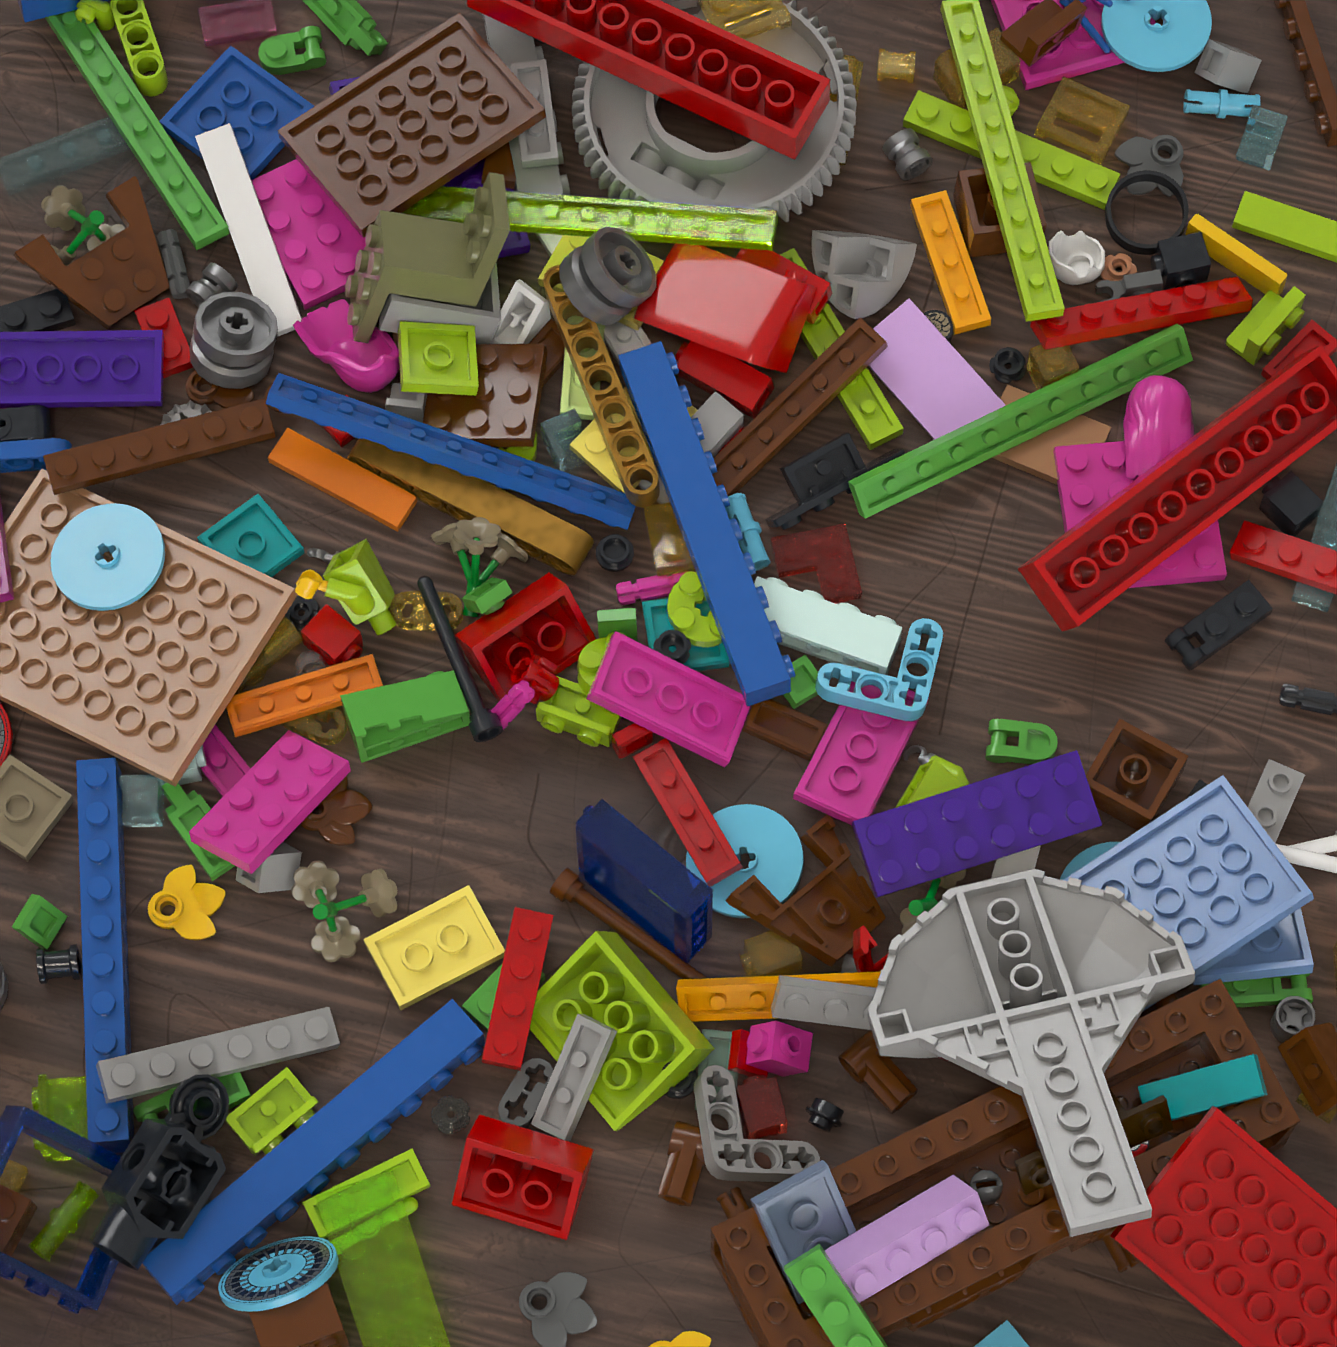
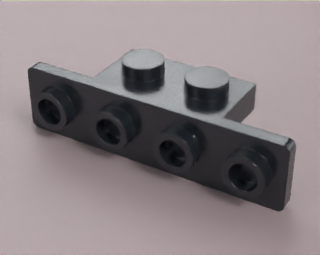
(823, 475)

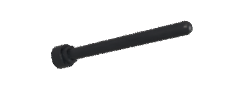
(483, 723)

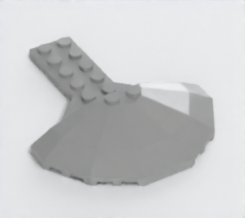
(1037, 995)

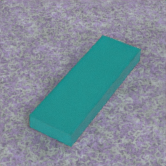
(1208, 1087)

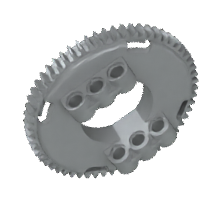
(659, 167)

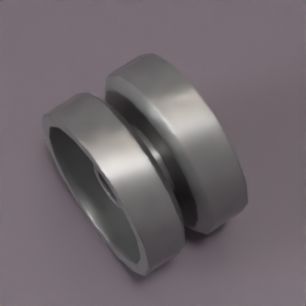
(607, 276)
(233, 340)

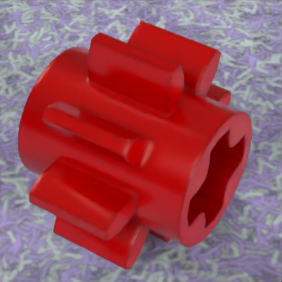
(539, 675)

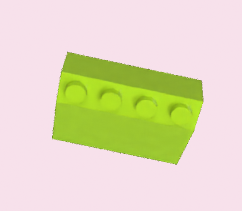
(619, 991)

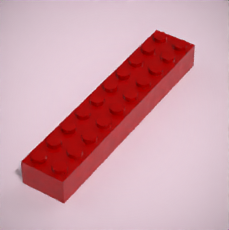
(680, 62)
(1186, 491)

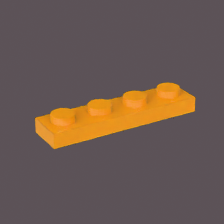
(950, 262)

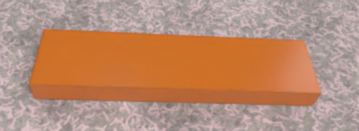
(342, 479)
(300, 695)

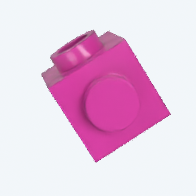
(779, 1048)

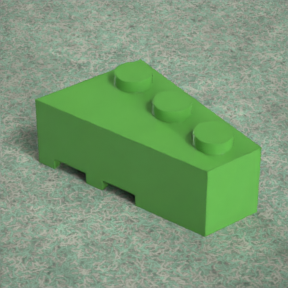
(404, 713)

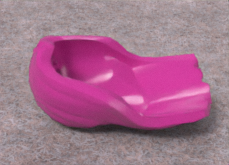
(359, 364)
(1155, 422)

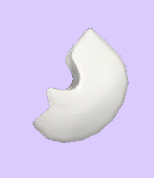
(1076, 258)

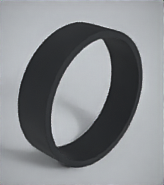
(1142, 176)

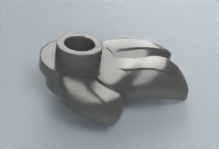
(1143, 155)
(564, 1309)

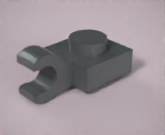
(1131, 285)

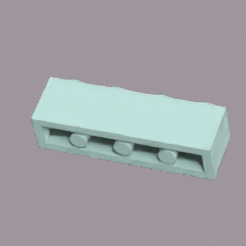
(830, 629)

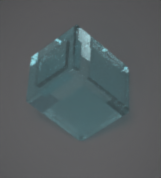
(1261, 137)
(558, 435)
(142, 801)

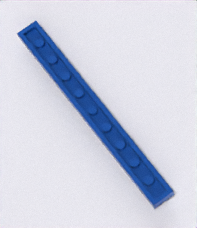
(450, 450)

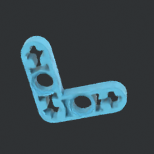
(893, 689)

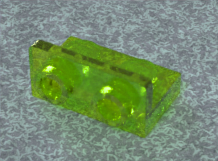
(64, 1103)

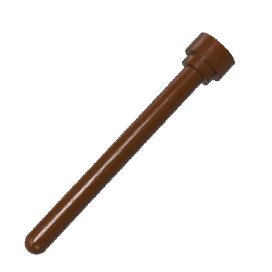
(570, 888)

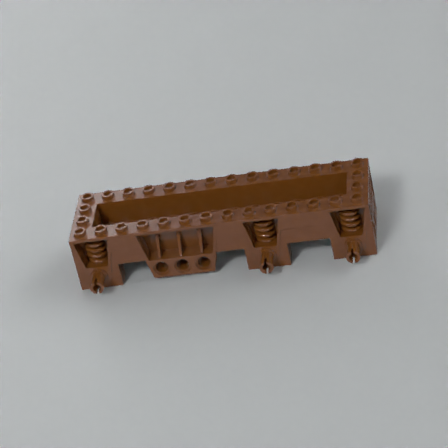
(990, 1136)

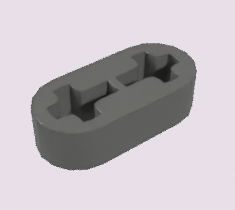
(518, 1089)

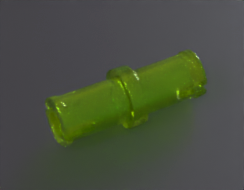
(63, 1220)

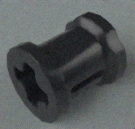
(58, 964)

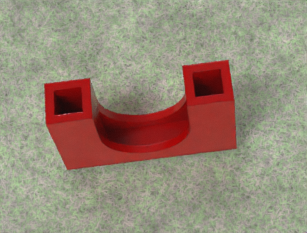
(728, 376)

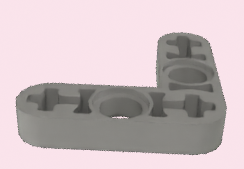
(732, 1142)

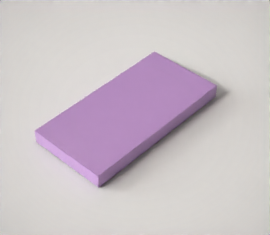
(930, 374)

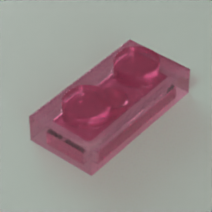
(237, 21)

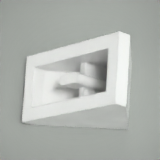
(521, 316)

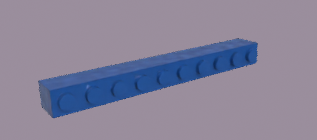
(705, 523)
(104, 944)
(315, 1151)

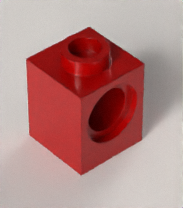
(332, 637)

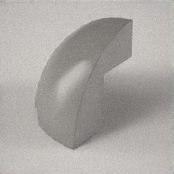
(861, 269)

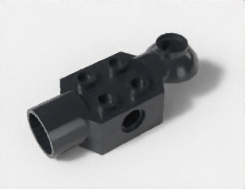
(164, 1174)

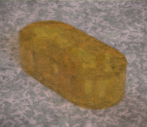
(421, 618)
(313, 730)

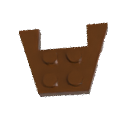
(114, 275)
(824, 910)

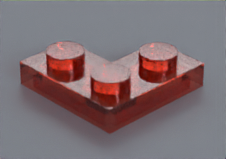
(823, 551)

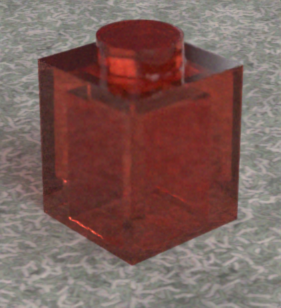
(761, 1107)

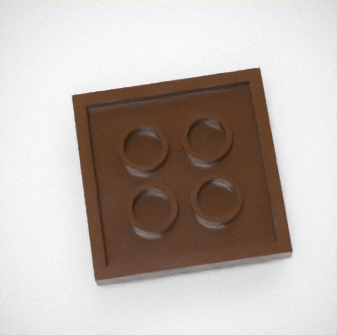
(506, 399)

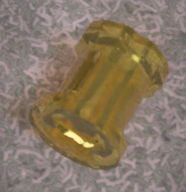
(896, 65)

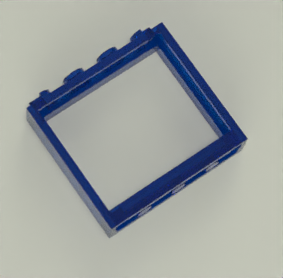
(643, 881)
(100, 1266)

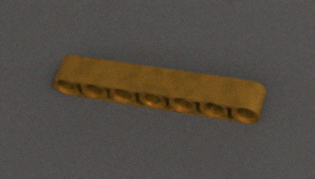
(606, 401)
(468, 497)

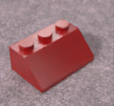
(534, 621)
(522, 1176)

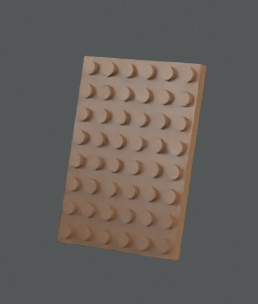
(137, 676)

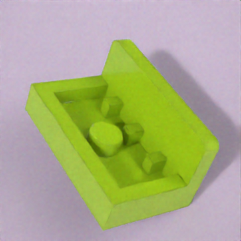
(1265, 323)
(573, 713)
(272, 1112)

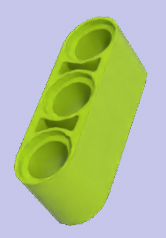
(140, 57)

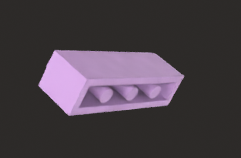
(908, 1237)

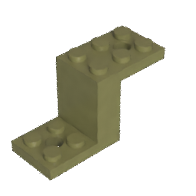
(428, 257)

